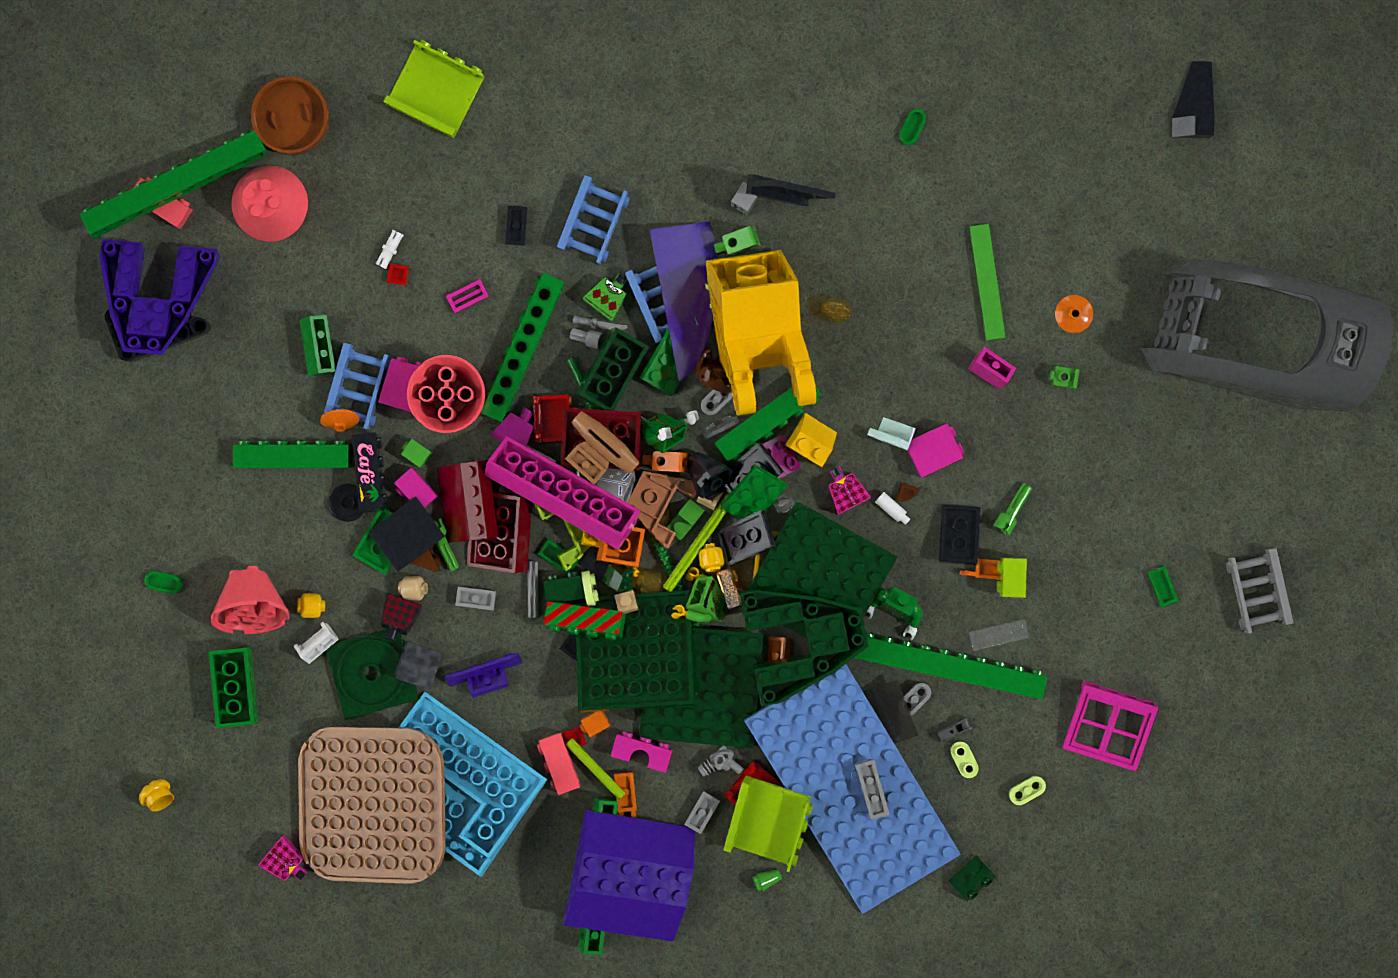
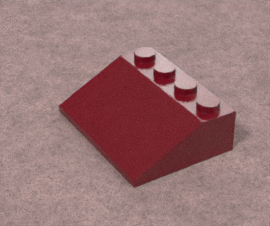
(622, 424)
(467, 502)
(511, 547)

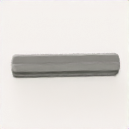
(533, 602)

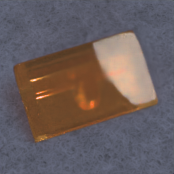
(730, 585)

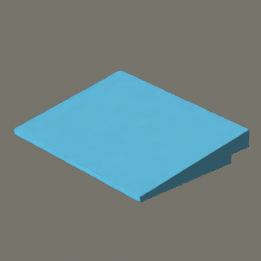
(483, 784)

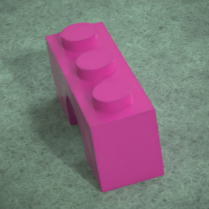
(658, 754)

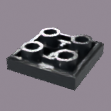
(417, 665)

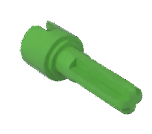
(1007, 520)
(445, 549)

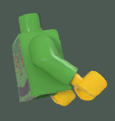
(705, 600)

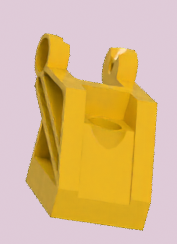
(758, 324)

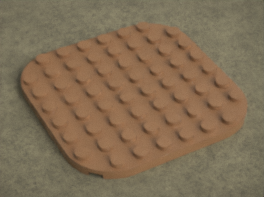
(371, 804)

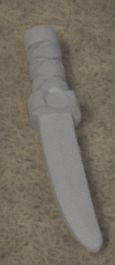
(597, 324)

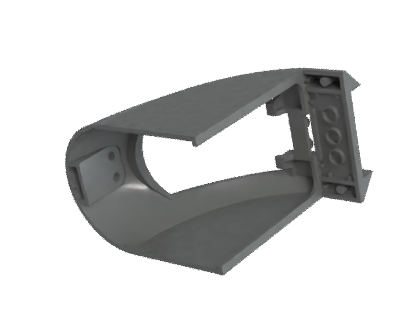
(1324, 380)

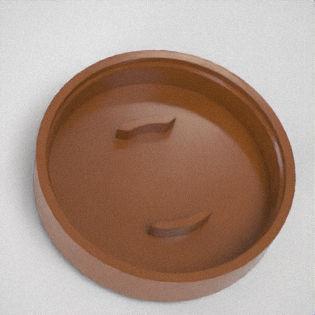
(290, 115)

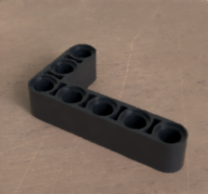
(190, 326)

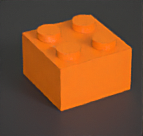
(628, 553)

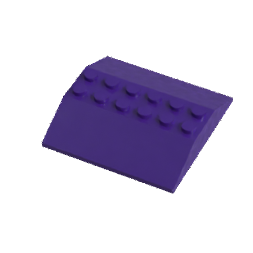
(630, 876)

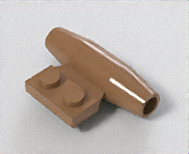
(599, 449)

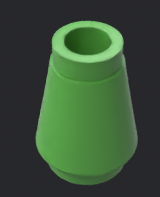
(766, 879)

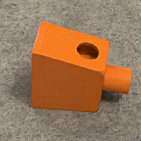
(673, 461)

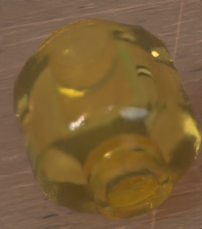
(836, 310)
(649, 581)

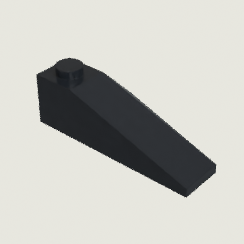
(1195, 106)

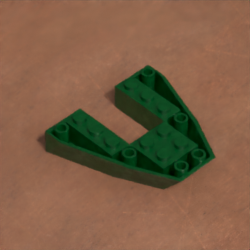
(832, 632)

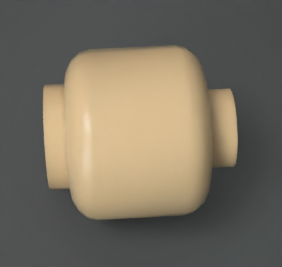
(412, 588)

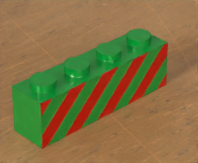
(584, 620)

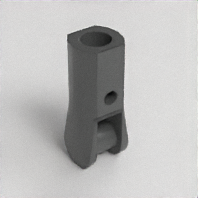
(951, 731)

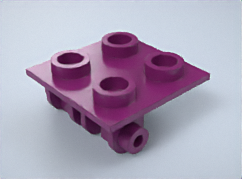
(782, 454)

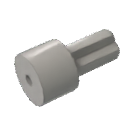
(592, 338)

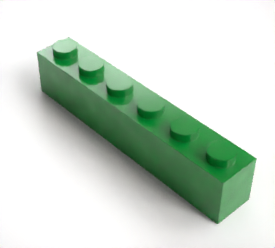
(760, 425)
(292, 456)

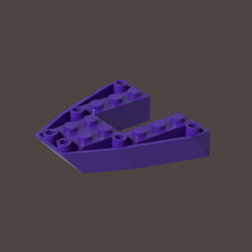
(151, 323)

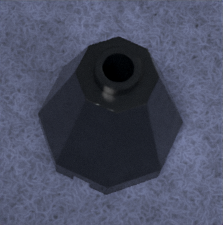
(708, 475)

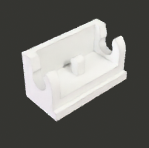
(317, 643)

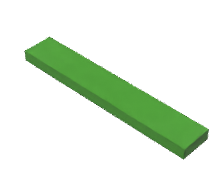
(987, 282)

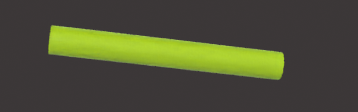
(595, 769)

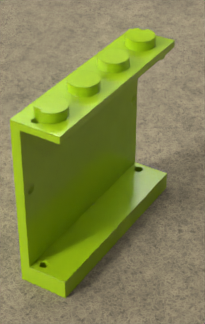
(435, 88)
(769, 821)

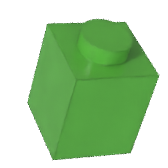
(416, 452)

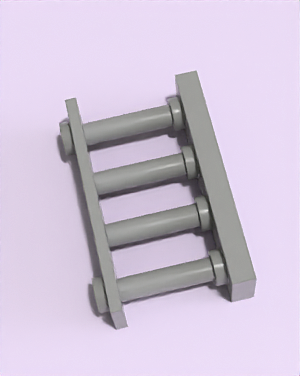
(1279, 594)

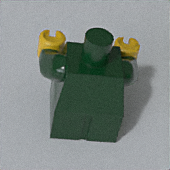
(620, 577)

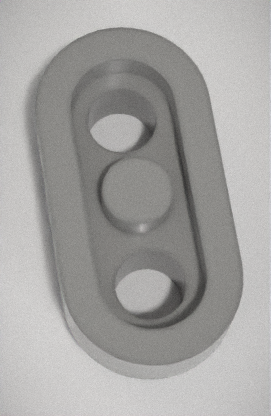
(718, 401)
(915, 699)

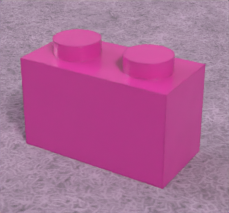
(992, 368)
(413, 485)

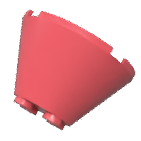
(269, 203)
(446, 393)
(249, 604)

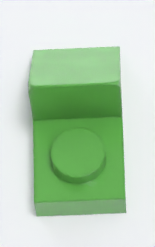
(685, 519)

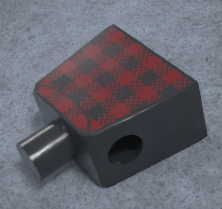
(399, 616)

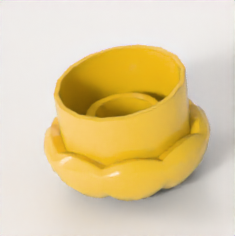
(156, 795)

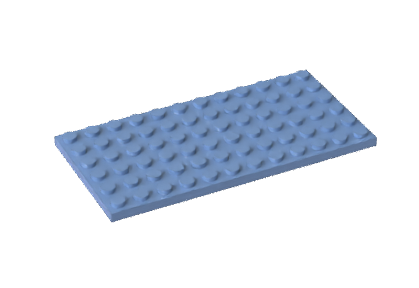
(814, 751)

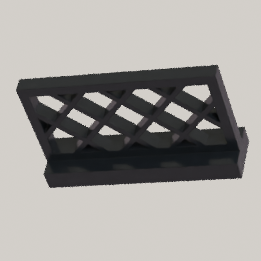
(784, 191)

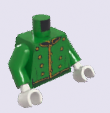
(666, 432)
(900, 606)

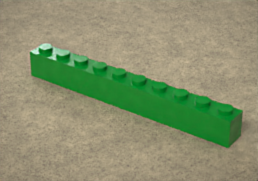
(173, 184)
(954, 667)

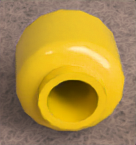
(711, 558)
(310, 605)

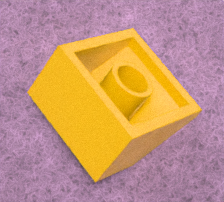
(812, 440)

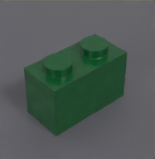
(564, 587)

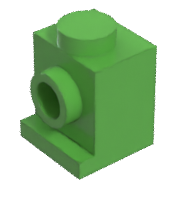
(1072, 377)

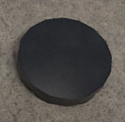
(345, 496)

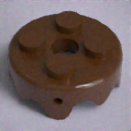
(712, 374)

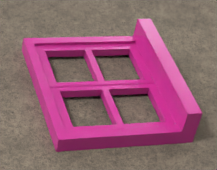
(1119, 701)

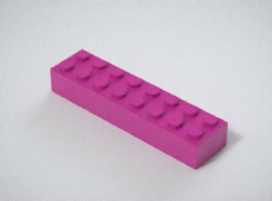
(562, 492)

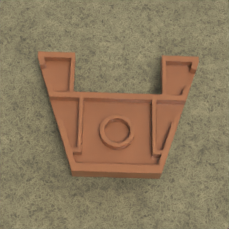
(652, 497)

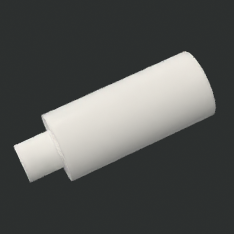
(892, 508)

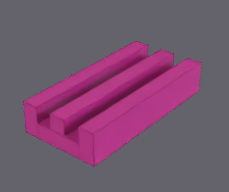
(481, 289)

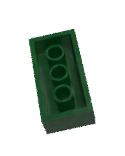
(611, 370)

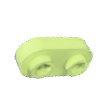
(590, 594)
(964, 760)
(1028, 792)

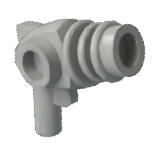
(720, 760)

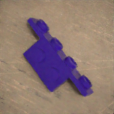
(485, 677)

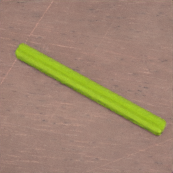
(695, 547)

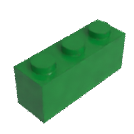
(317, 345)

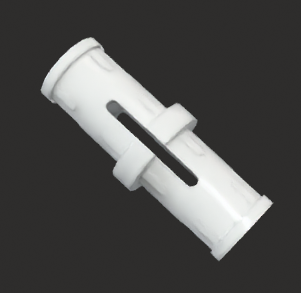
(389, 249)

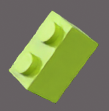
(1012, 577)

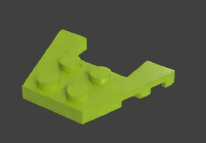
(570, 555)

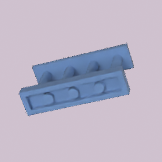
(581, 205)
(643, 296)
(342, 372)

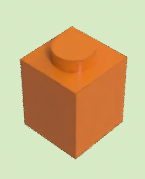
(594, 723)

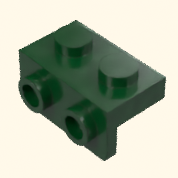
(972, 878)

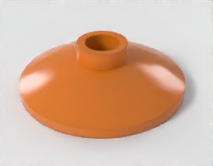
(1064, 314)
(339, 419)

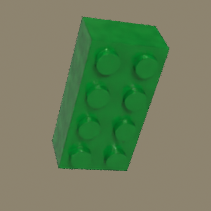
(233, 687)

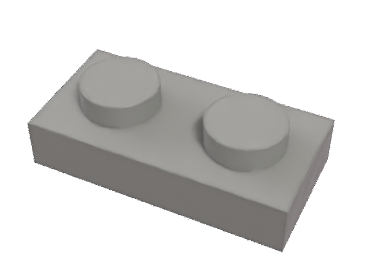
(475, 598)
(702, 812)

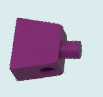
(515, 427)

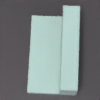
(893, 433)

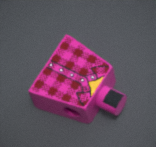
(846, 491)
(284, 860)

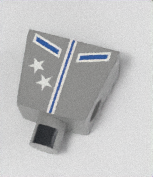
(617, 483)

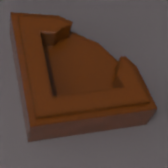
(906, 492)

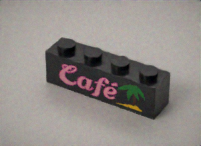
(368, 472)

